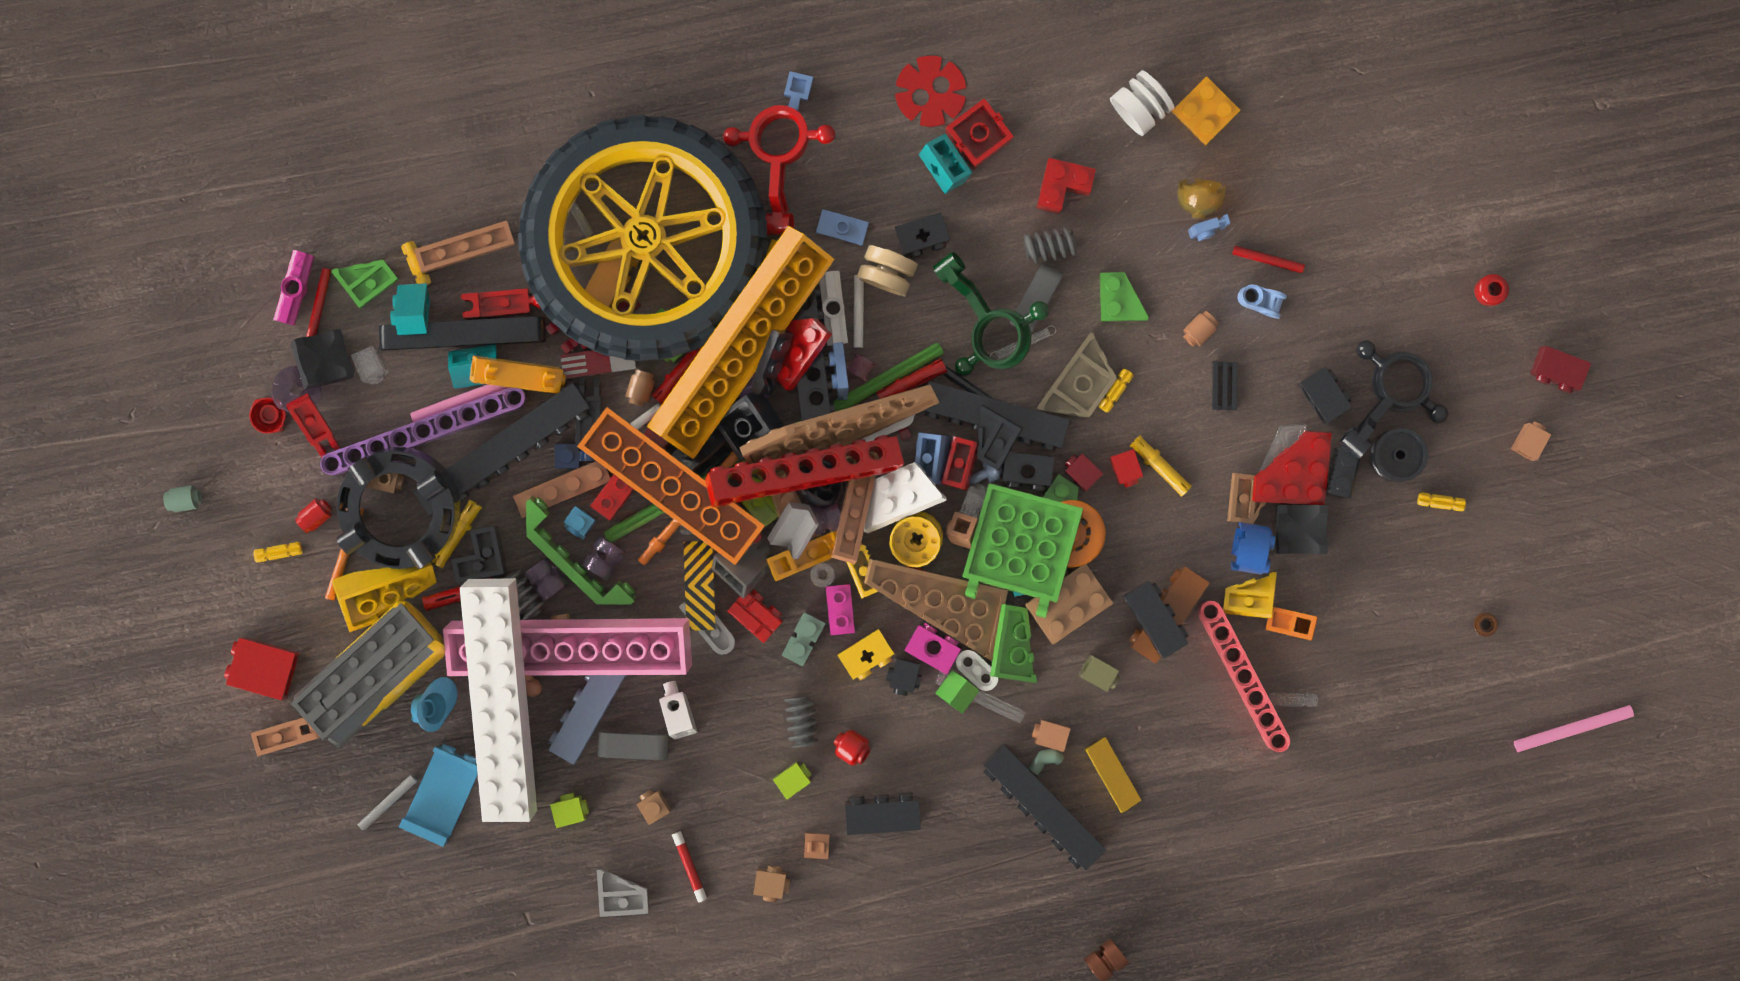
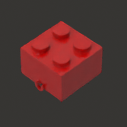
(979, 133)

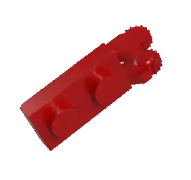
(312, 423)

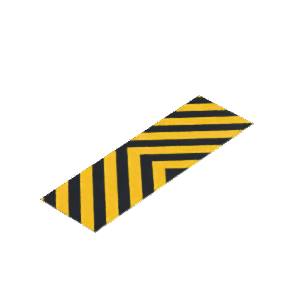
(699, 585)

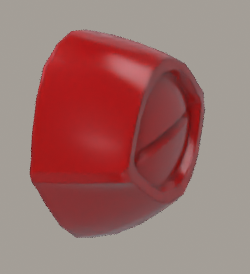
(267, 416)

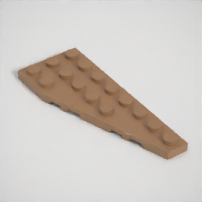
(840, 426)

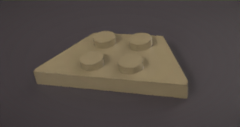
(1081, 382)

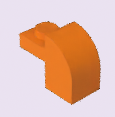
(1292, 623)

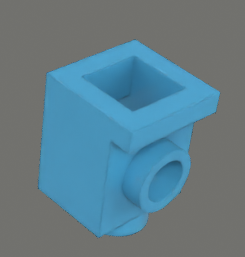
(579, 522)

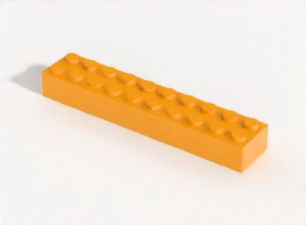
(739, 341)

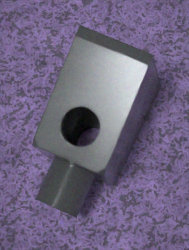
(747, 572)

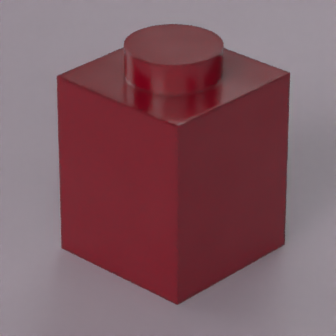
(1082, 471)

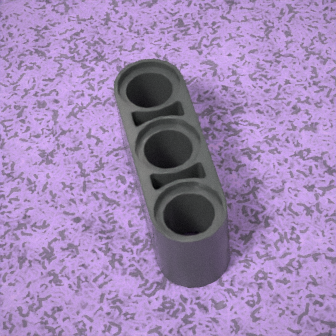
(1040, 289)
(633, 745)

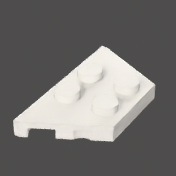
(901, 495)

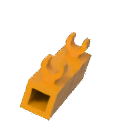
(517, 374)

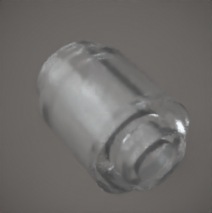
(822, 582)

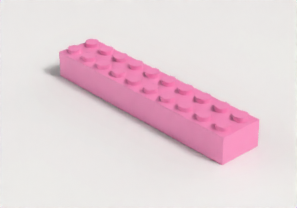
(590, 647)

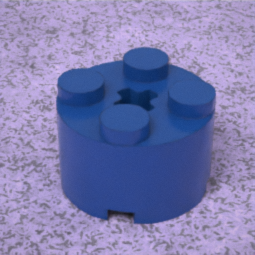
(1251, 548)

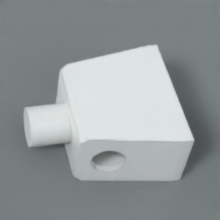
(678, 722)

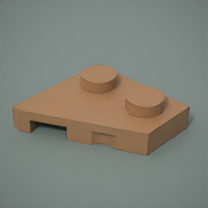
(1240, 503)

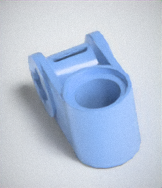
(1266, 302)

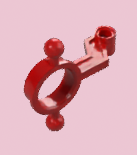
(780, 218)

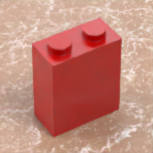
(261, 668)

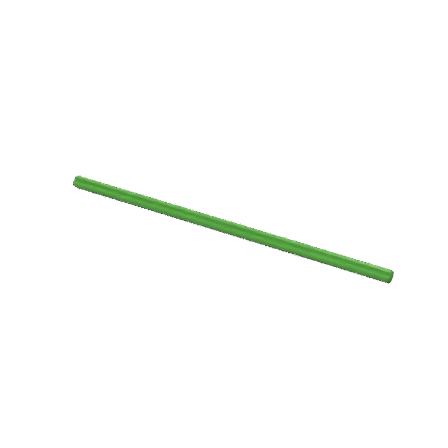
(854, 397)

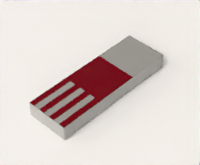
(593, 363)

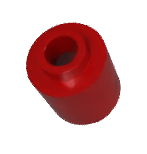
(314, 515)

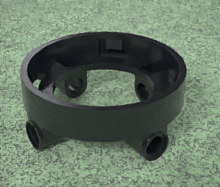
(432, 483)

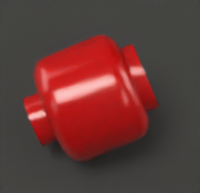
(1499, 290)
(852, 747)

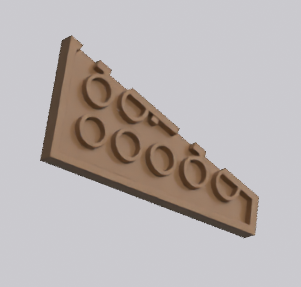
(943, 603)

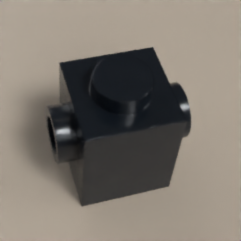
(904, 677)

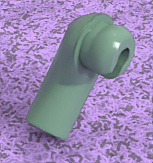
(1045, 757)

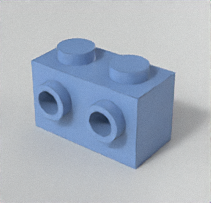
(932, 454)

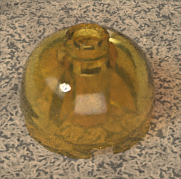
(1200, 197)

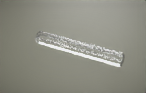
(991, 702)

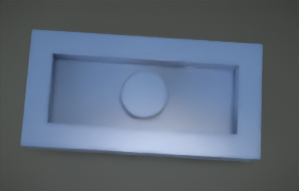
(842, 227)

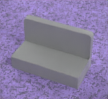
(794, 528)

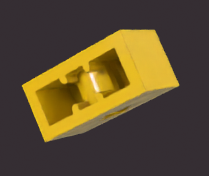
(873, 642)

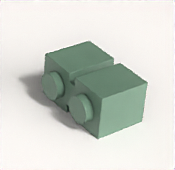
(800, 647)

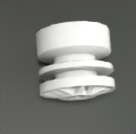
(1147, 99)

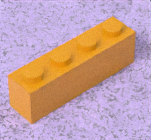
(605, 278)

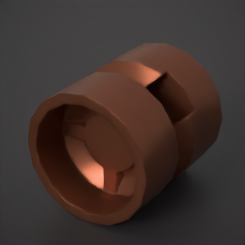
(1106, 960)

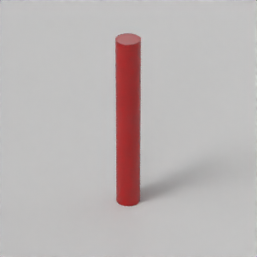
(1268, 259)
(319, 302)

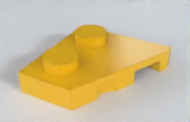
(1251, 598)

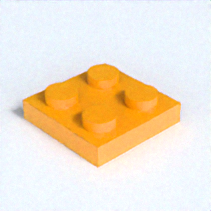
(1206, 110)

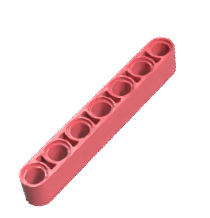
(1253, 683)

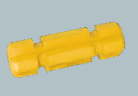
(408, 249)
(1116, 390)
(1441, 501)
(277, 552)

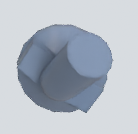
(987, 472)

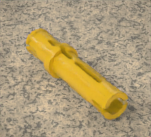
(1160, 465)
(466, 518)

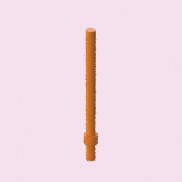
(658, 543)

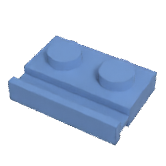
(1207, 228)
(839, 379)

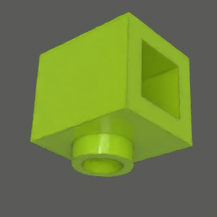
(569, 810)

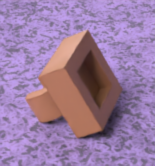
(816, 845)

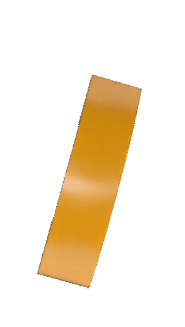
(815, 552)

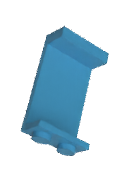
(441, 795)

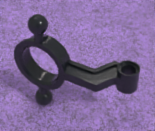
(1356, 439)

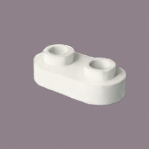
(976, 670)

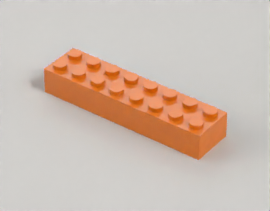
(669, 485)

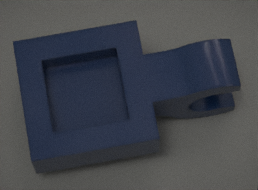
(569, 456)

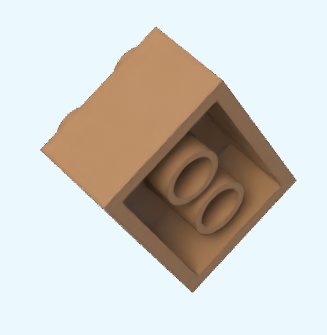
(1077, 603)

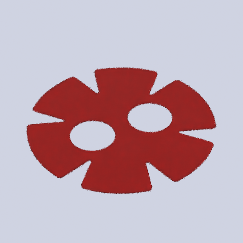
(932, 111)

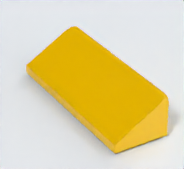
(1113, 774)

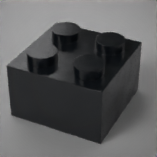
(748, 420)

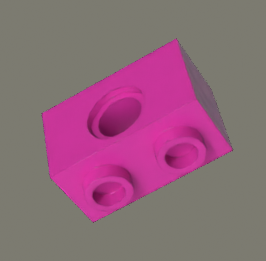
(840, 609)
(918, 647)

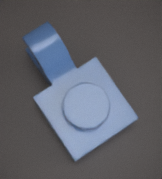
(798, 88)

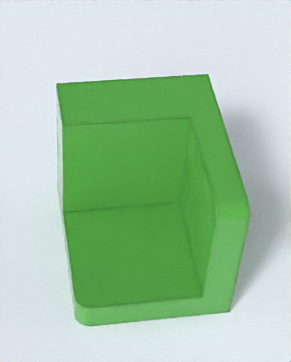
(957, 691)

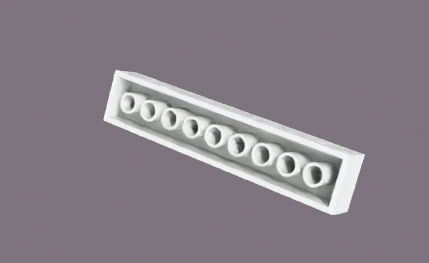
(498, 699)

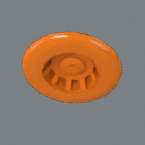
(1096, 538)

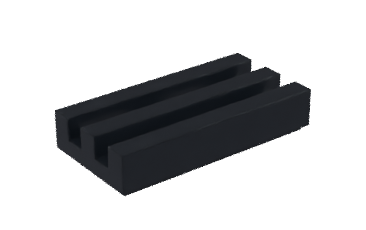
(1215, 364)

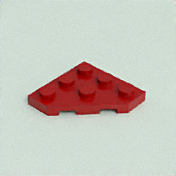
(806, 344)
(1297, 472)

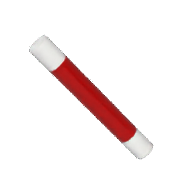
(689, 866)

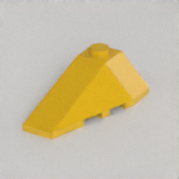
(373, 592)

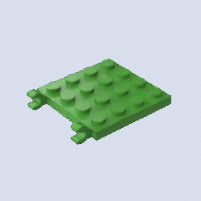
(1022, 545)

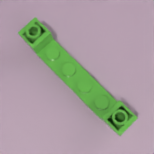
(535, 513)

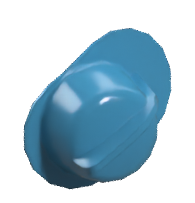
(434, 704)

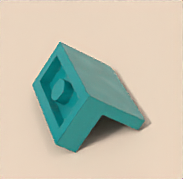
(461, 360)

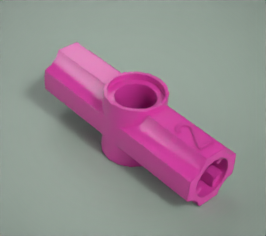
(298, 271)

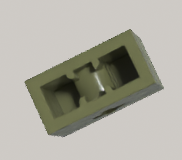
(1099, 673)

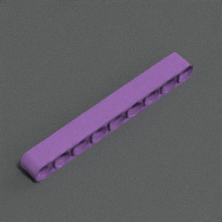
(435, 424)

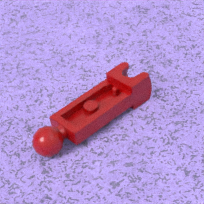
(499, 303)

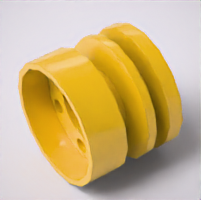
(913, 552)

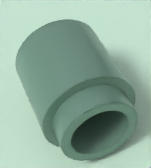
(182, 498)

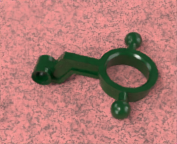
(950, 271)

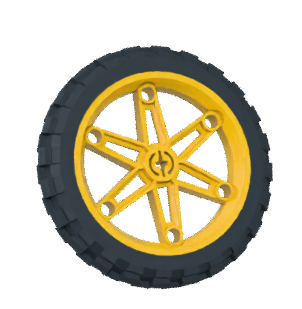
(581, 162)

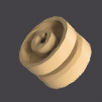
(888, 268)

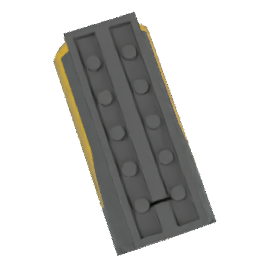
(370, 674)

